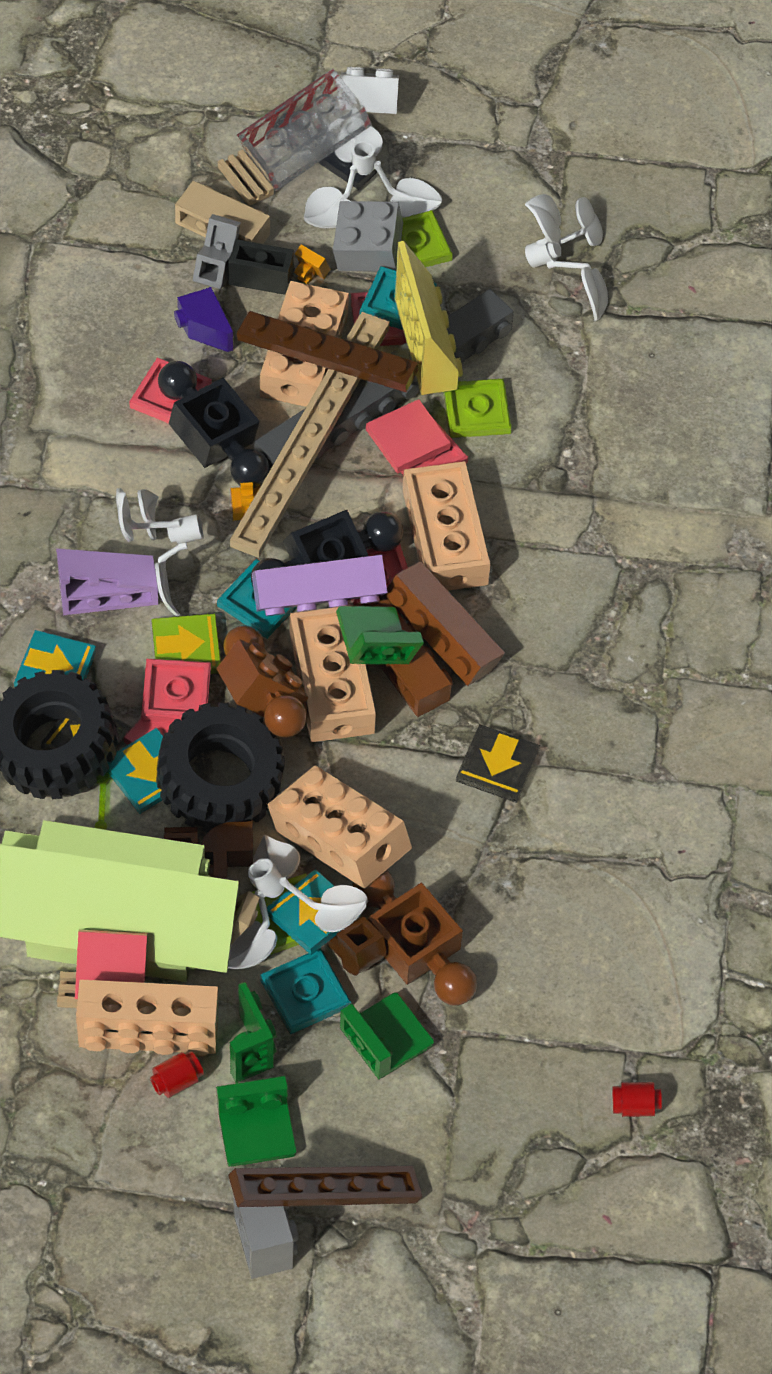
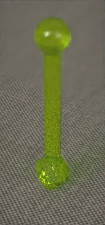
(103, 782)

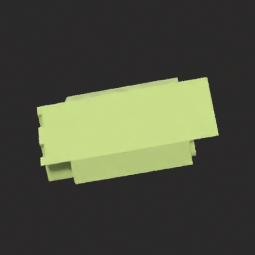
(118, 884)

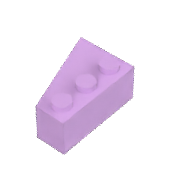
(105, 581)

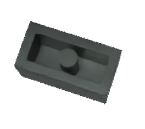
(261, 267)

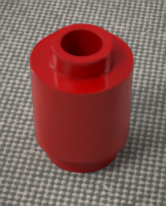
(176, 1074)
(636, 1099)

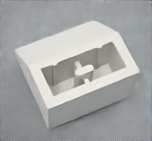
(375, 91)

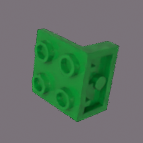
(376, 635)
(385, 1034)
(253, 1049)
(255, 1121)

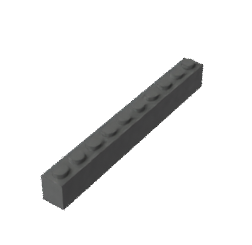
(473, 329)

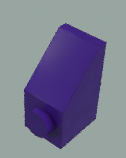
(204, 319)

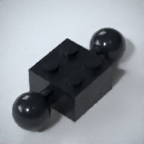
(213, 422)
(338, 540)

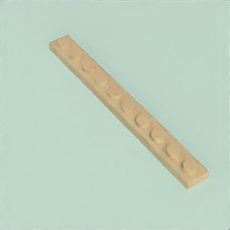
(303, 445)

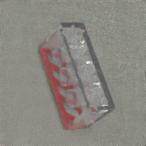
(304, 129)

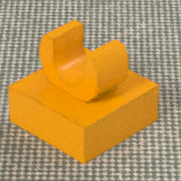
(310, 264)
(241, 499)

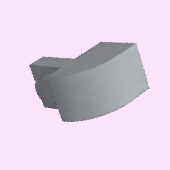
(214, 257)

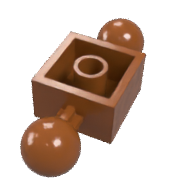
(263, 681)
(420, 938)

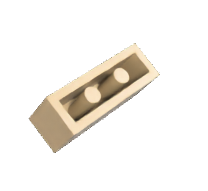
(202, 201)

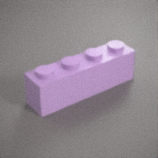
(319, 583)

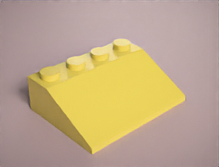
(425, 325)

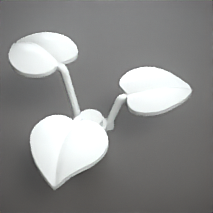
(411, 193)
(548, 249)
(179, 530)
(269, 874)

